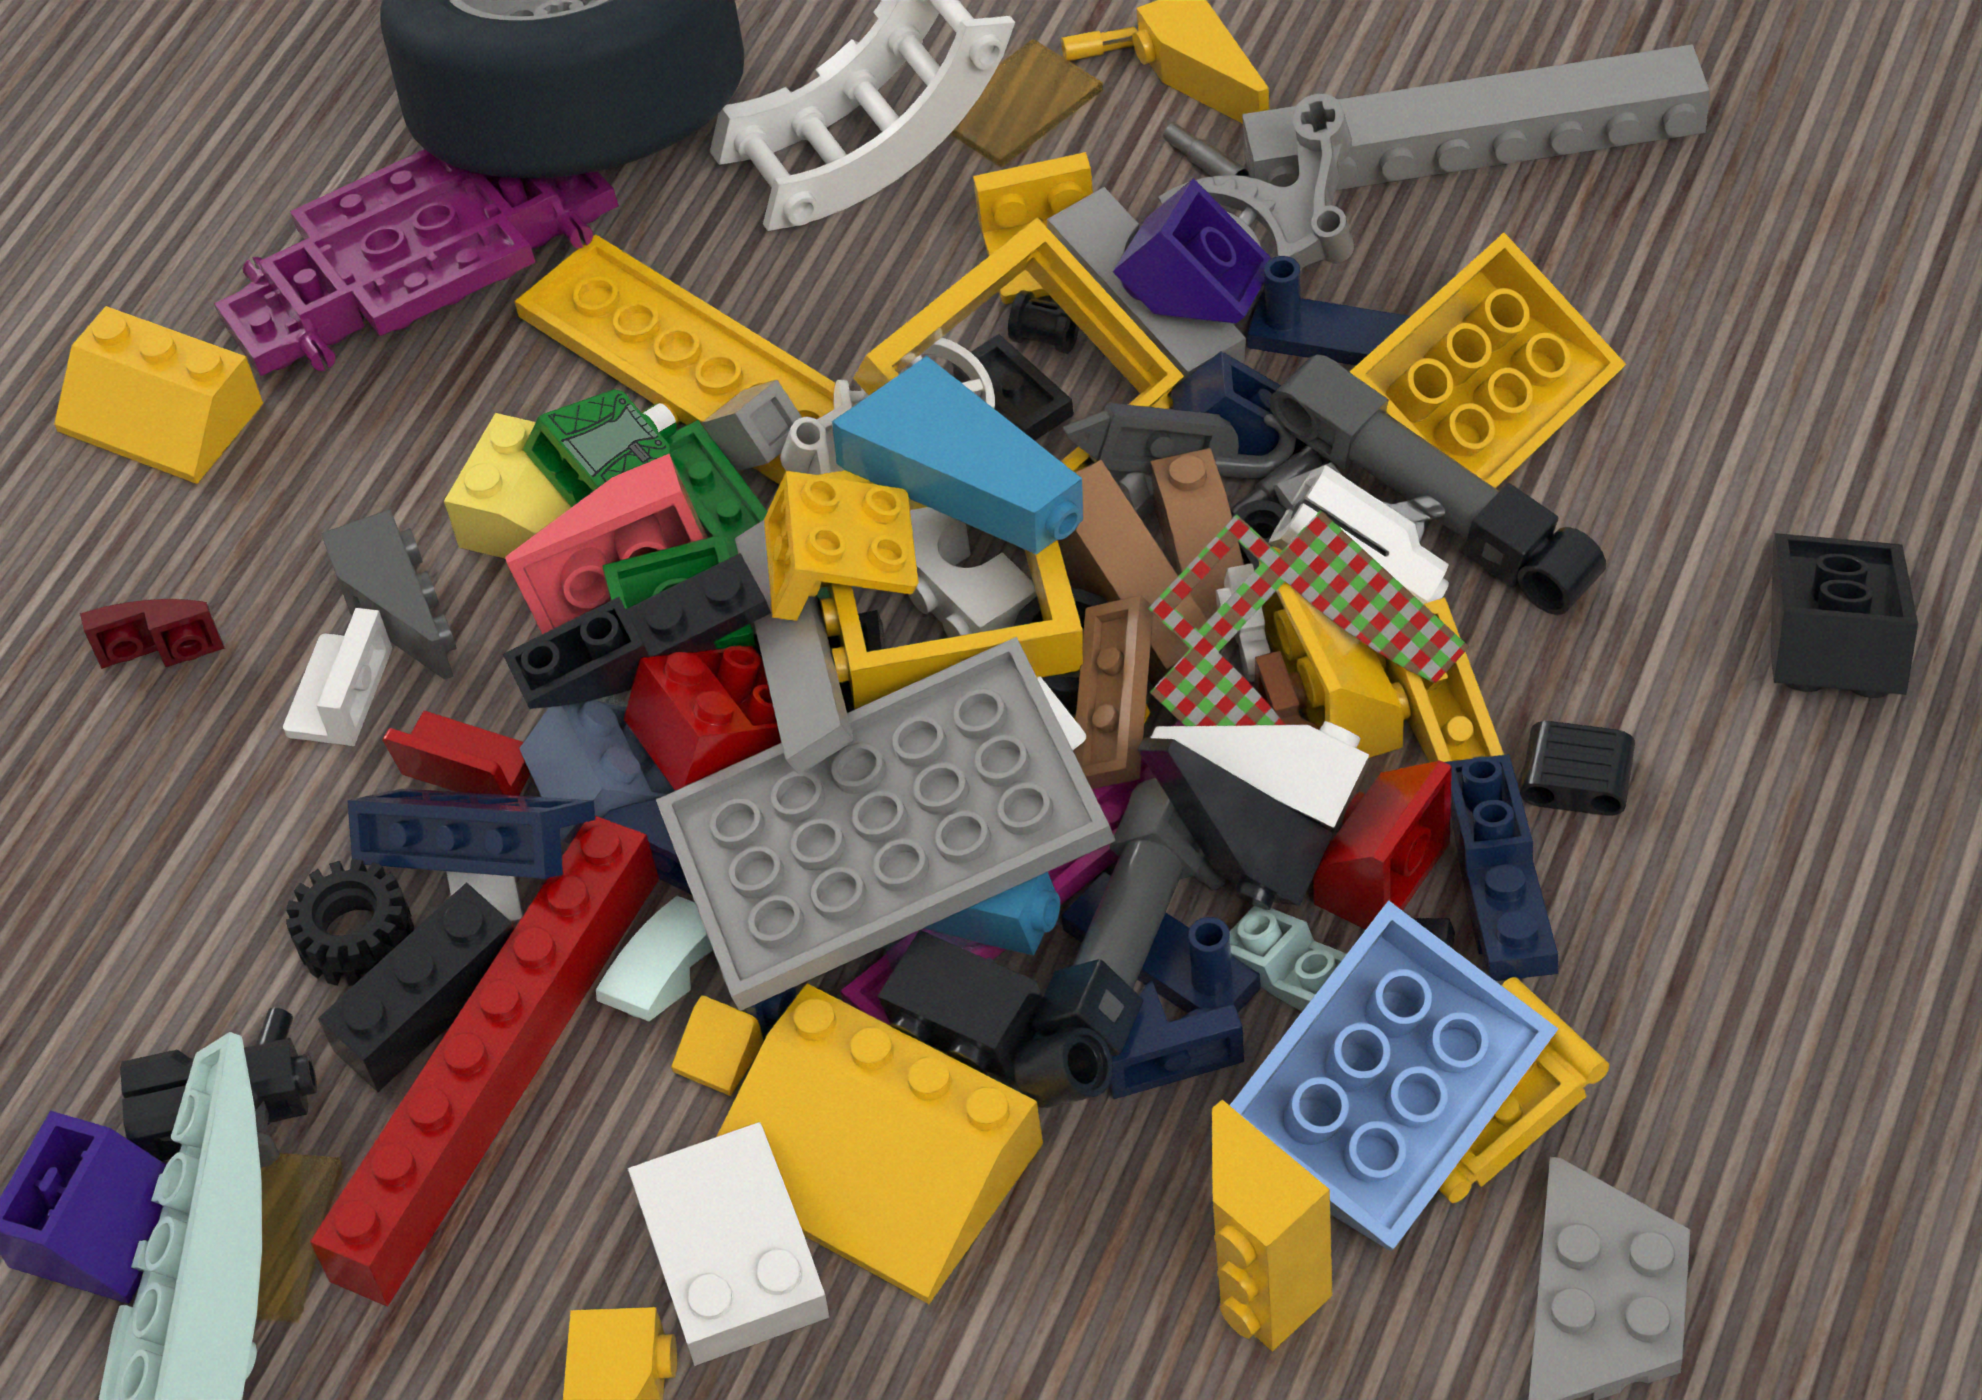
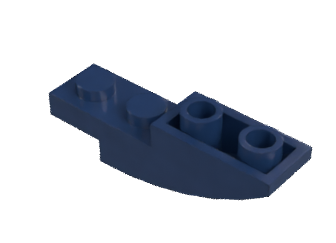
(1500, 870)

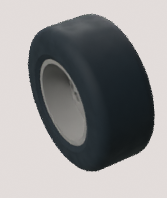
(559, 80)

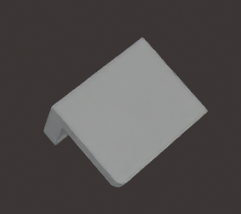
(753, 425)

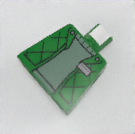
(597, 440)

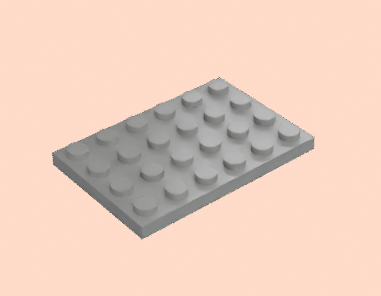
(919, 817)

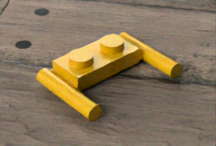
(1536, 1103)

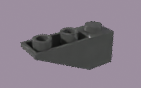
(378, 574)

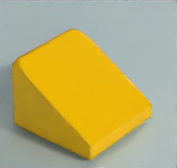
(717, 1045)

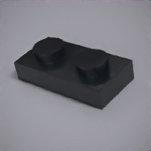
(1020, 389)

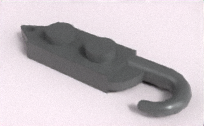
(1135, 435)

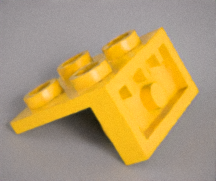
(1018, 195)
(838, 536)

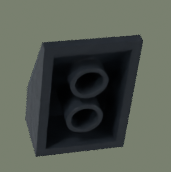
(1841, 615)

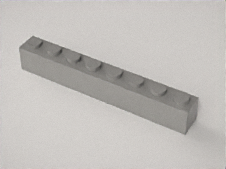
(1498, 119)

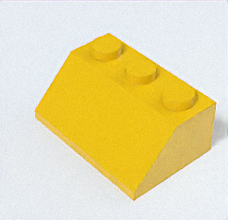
(155, 394)
(1339, 672)
(1267, 1232)

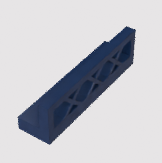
(464, 831)

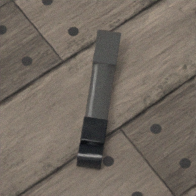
(1501, 528)
(1093, 1002)

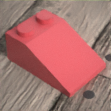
(621, 519)

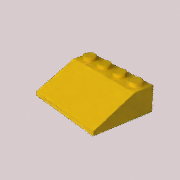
(1490, 364)
(884, 1139)

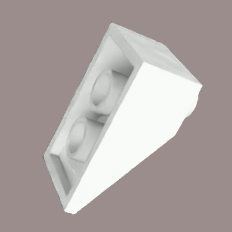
(1291, 763)
(729, 1243)

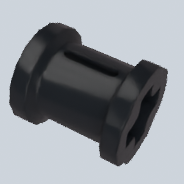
(1041, 322)

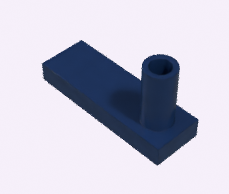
(1311, 327)
(1185, 963)

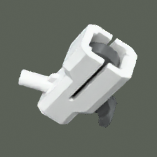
(1382, 529)

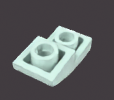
(1283, 954)
(656, 962)

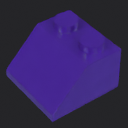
(1193, 260)

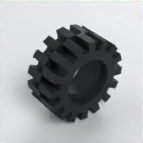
(335, 896)

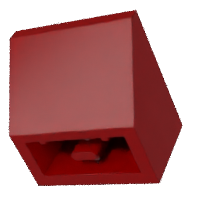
(702, 711)

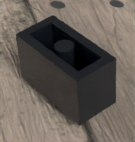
(961, 1004)

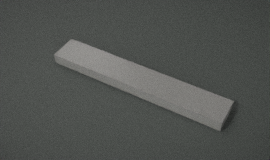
(798, 670)

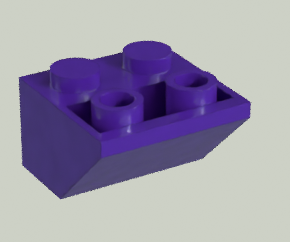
(80, 1207)

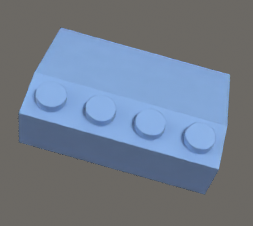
(1392, 1073)

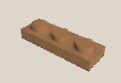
(1113, 690)

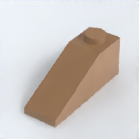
(1191, 513)

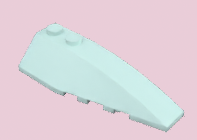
(203, 1260)

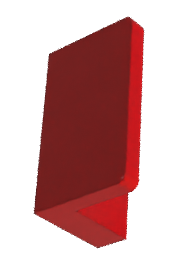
(458, 756)

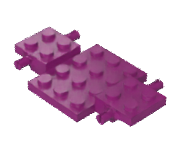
(398, 251)

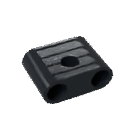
(1577, 768)

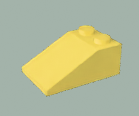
(501, 492)

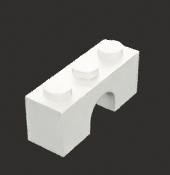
(961, 597)

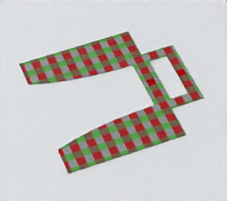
(1330, 575)

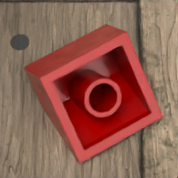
(1386, 843)

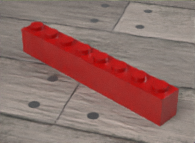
(485, 1062)

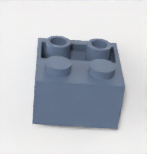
(591, 755)

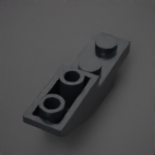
(603, 647)

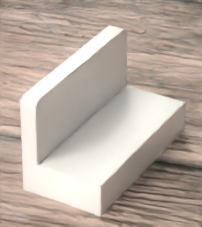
(340, 682)

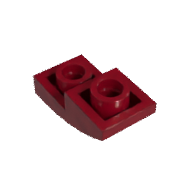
(173, 627)

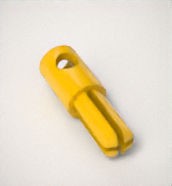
(1091, 43)

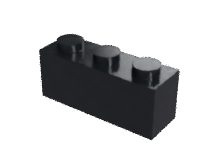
(416, 988)

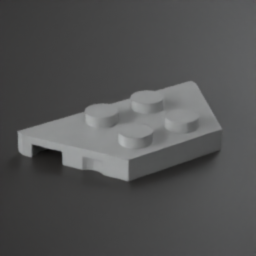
(1605, 1290)

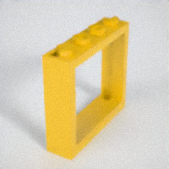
(1069, 286)
(1049, 645)

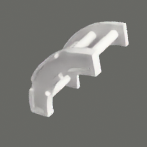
(852, 79)

